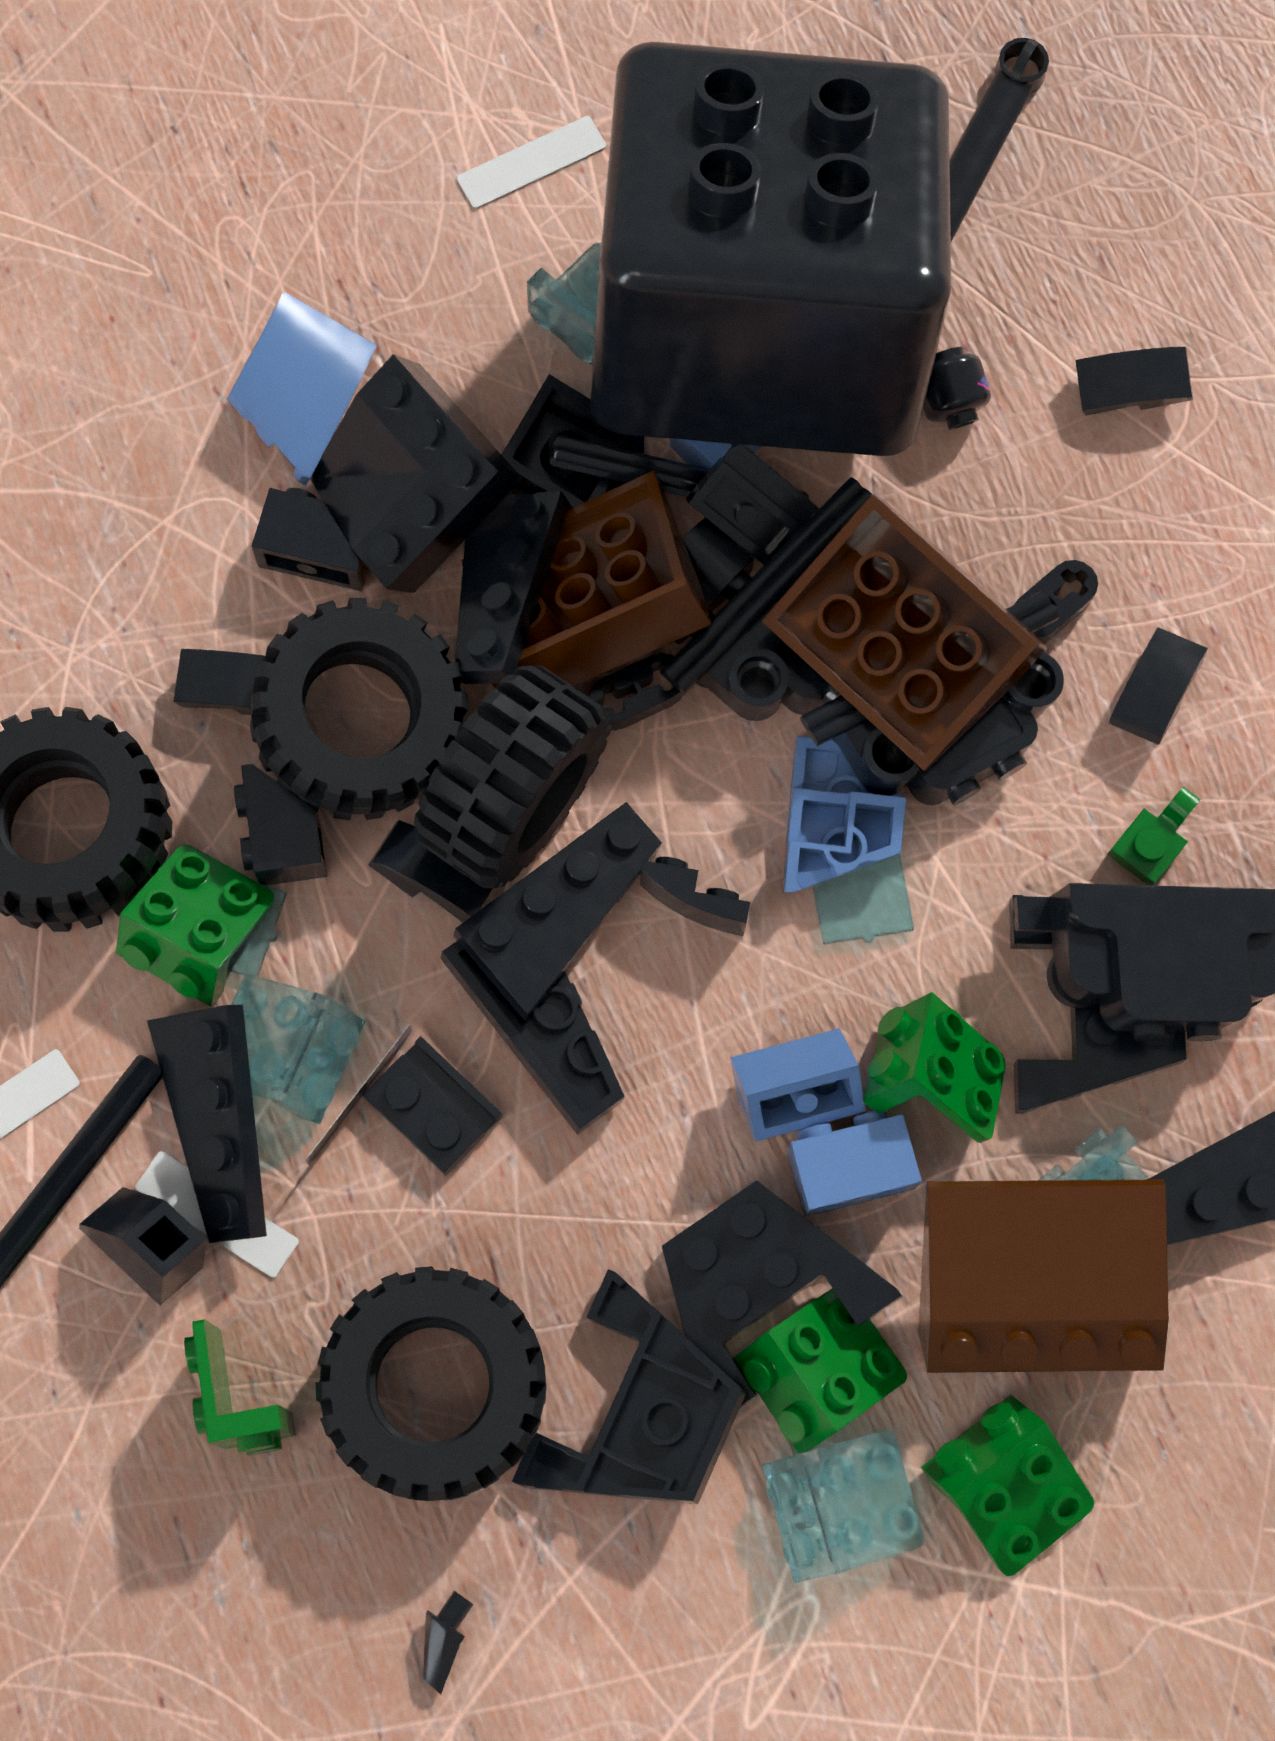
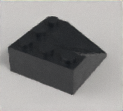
(409, 475)

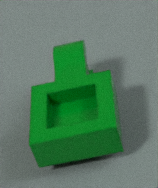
(1151, 841)

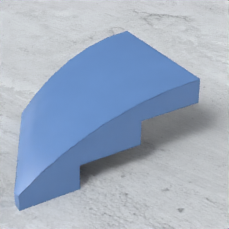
(300, 381)
(835, 819)

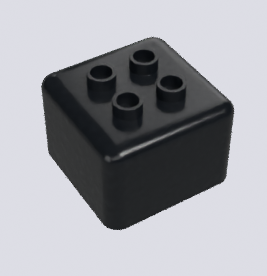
(772, 249)

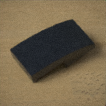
(1134, 378)
(216, 679)
(1158, 685)
(419, 870)
(675, 885)

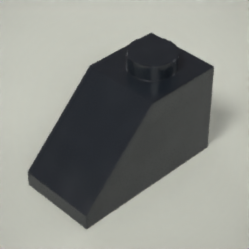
(303, 540)

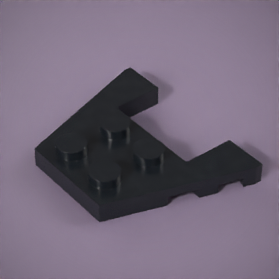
(1098, 1051)
(751, 1261)
(663, 1420)

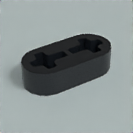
(1073, 603)
(632, 680)

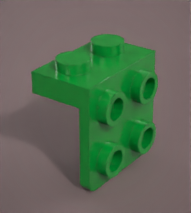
(191, 922)
(939, 1056)
(820, 1370)
(249, 1430)
(1011, 1484)

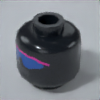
(956, 388)

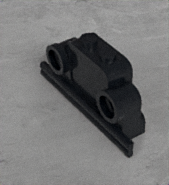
(740, 654)
(986, 749)
(1158, 954)

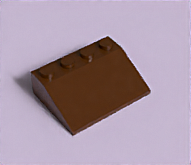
(615, 585)
(903, 633)
(1044, 1276)

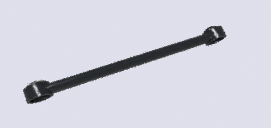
(992, 124)

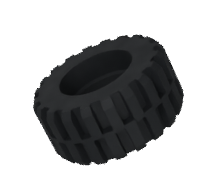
(368, 639)
(511, 775)
(126, 849)
(352, 1367)

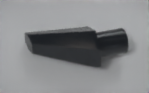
(443, 1640)

